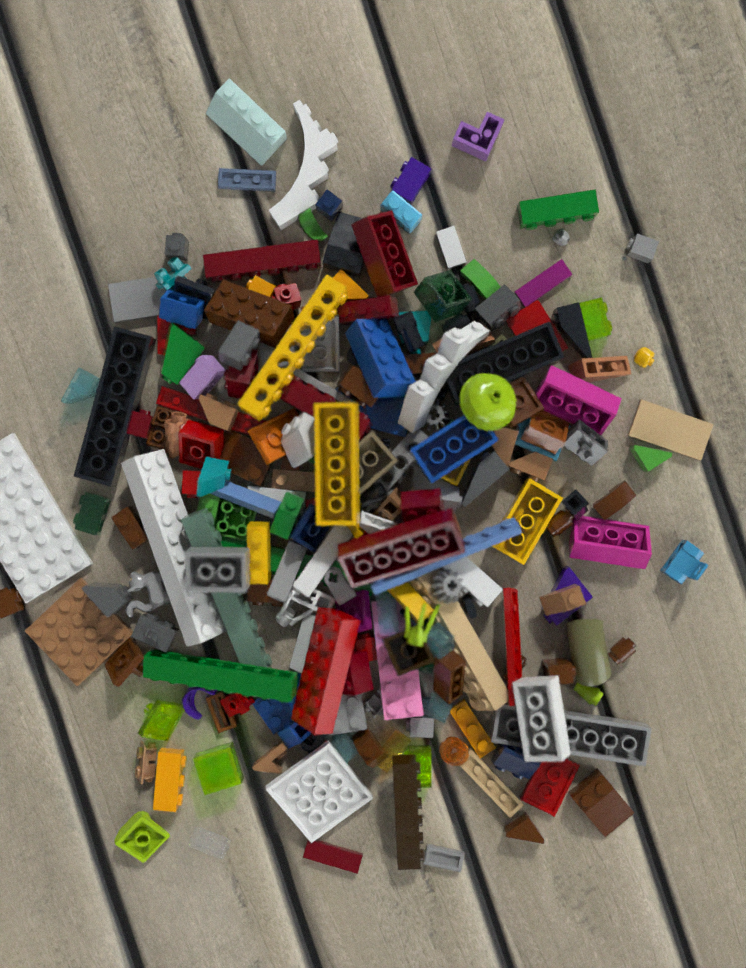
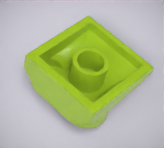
(141, 836)

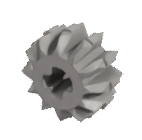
(439, 411)
(454, 588)

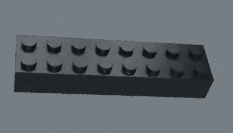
(113, 406)

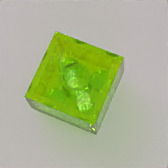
(218, 768)

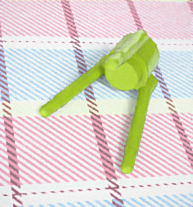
(416, 635)

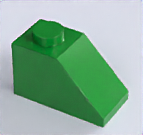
(287, 515)

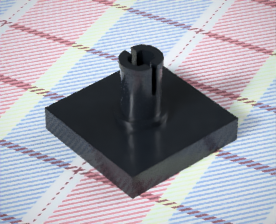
(194, 289)

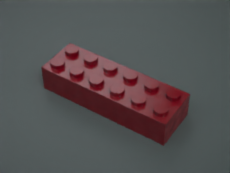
(304, 398)
(401, 548)

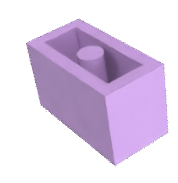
(202, 376)

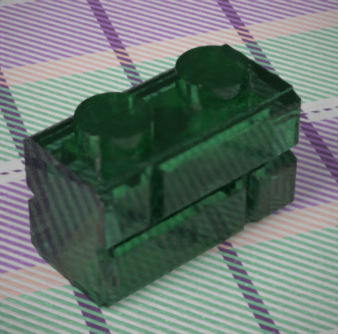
(92, 513)

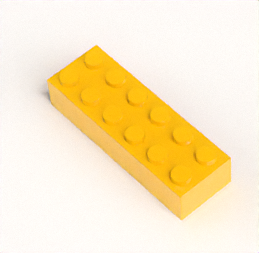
(337, 463)

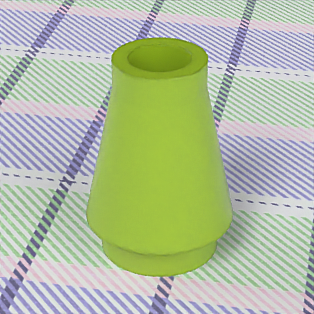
(589, 693)

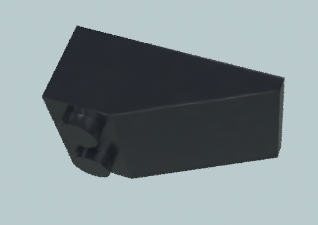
(342, 248)

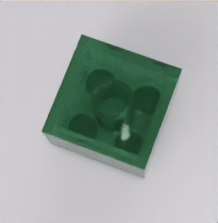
(442, 295)

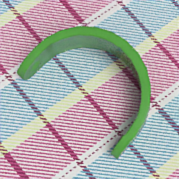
(311, 226)

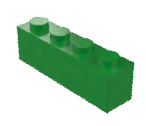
(558, 209)

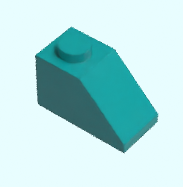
(213, 476)

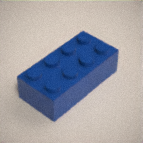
(380, 357)
(451, 448)

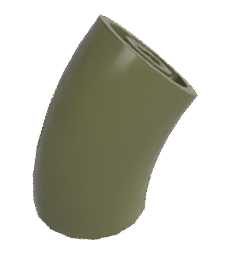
(588, 651)

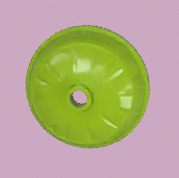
(482, 407)

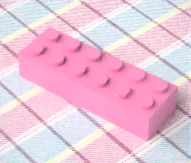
(399, 694)

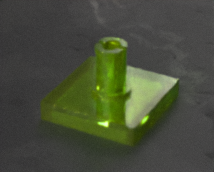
(161, 719)

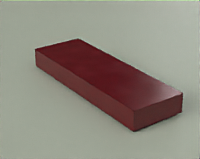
(333, 855)

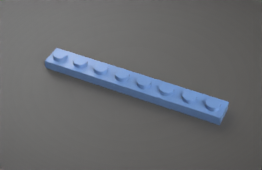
(473, 544)

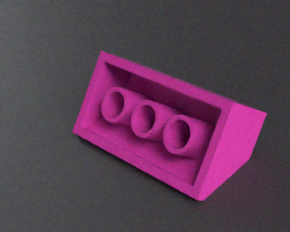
(610, 542)

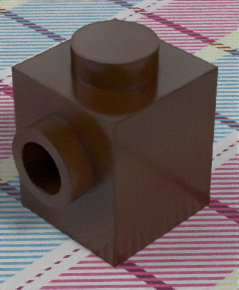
(10, 602)

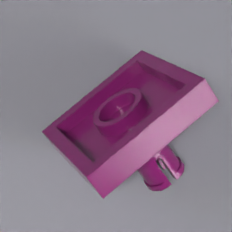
(360, 609)

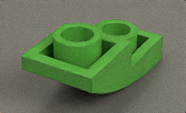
(480, 278)

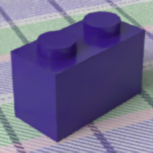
(411, 180)

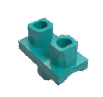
(166, 279)

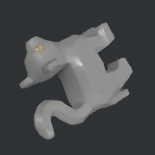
(156, 589)

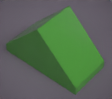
(648, 457)

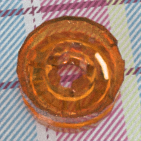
(454, 759)

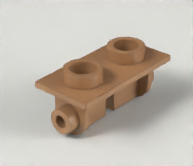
(145, 769)

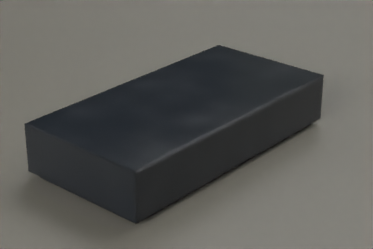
(469, 606)

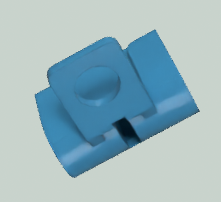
(684, 563)

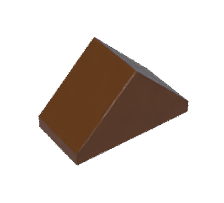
(523, 829)

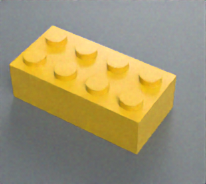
(532, 511)

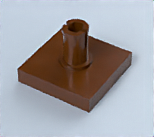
(526, 401)
(124, 662)

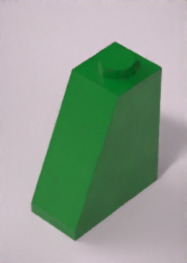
(178, 354)

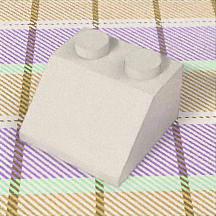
(299, 439)

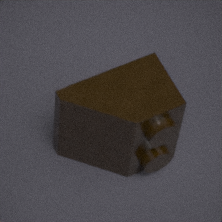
(406, 656)

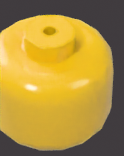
(644, 357)

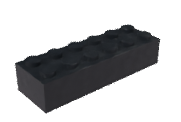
(508, 358)

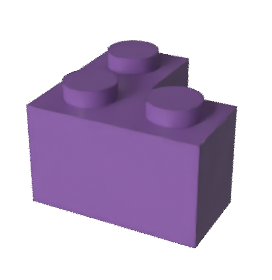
(478, 141)

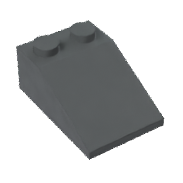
(484, 474)

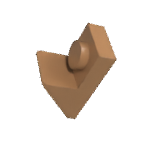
(268, 763)

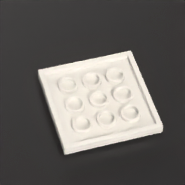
(319, 791)

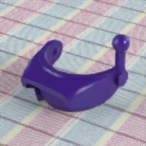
(188, 701)

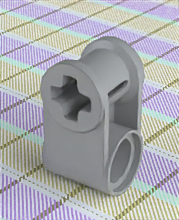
(341, 587)

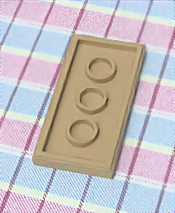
(670, 430)

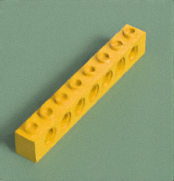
(327, 289)

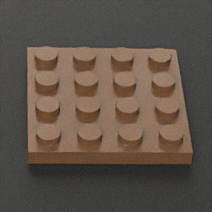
(78, 633)

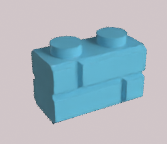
(404, 213)

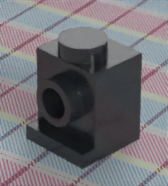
(576, 504)

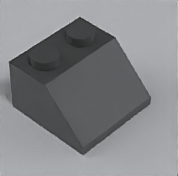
(108, 596)

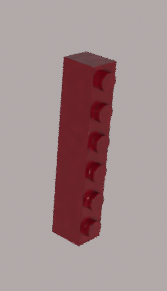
(262, 260)

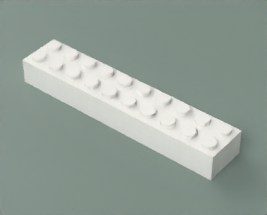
(161, 515)

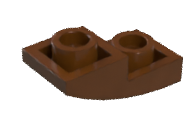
(157, 434)
(614, 500)

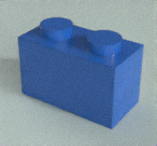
(181, 309)

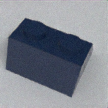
(306, 530)
(512, 759)

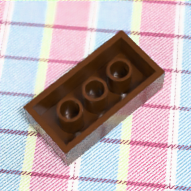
(259, 311)

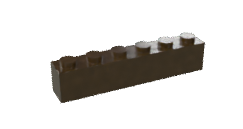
(406, 811)

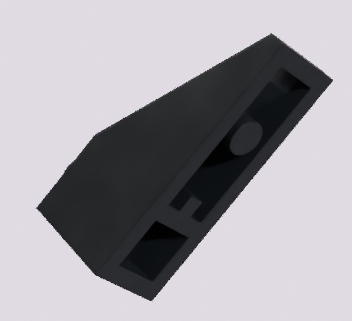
(572, 326)

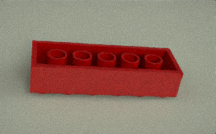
(325, 670)

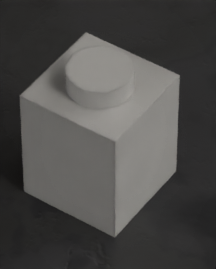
(641, 248)
(420, 726)

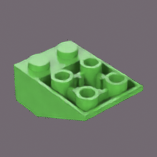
(229, 517)

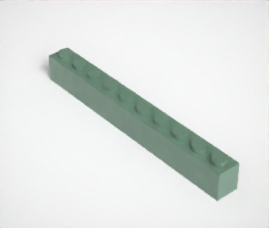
(231, 605)

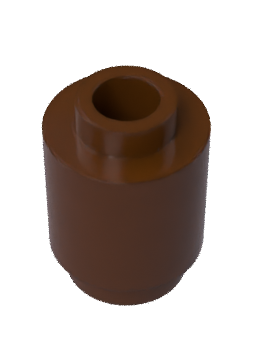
(559, 523)
(622, 650)

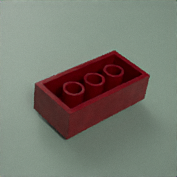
(384, 253)

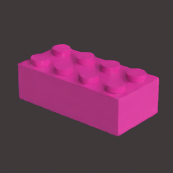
(577, 399)

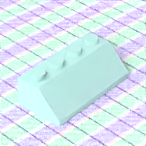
(245, 122)

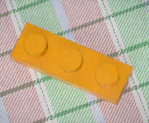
(472, 728)

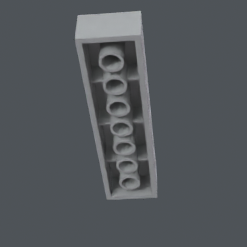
(587, 735)

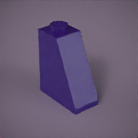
(566, 578)

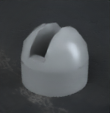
(561, 237)

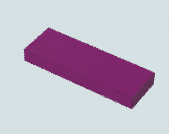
(543, 283)

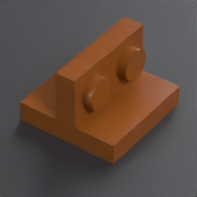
(546, 431)

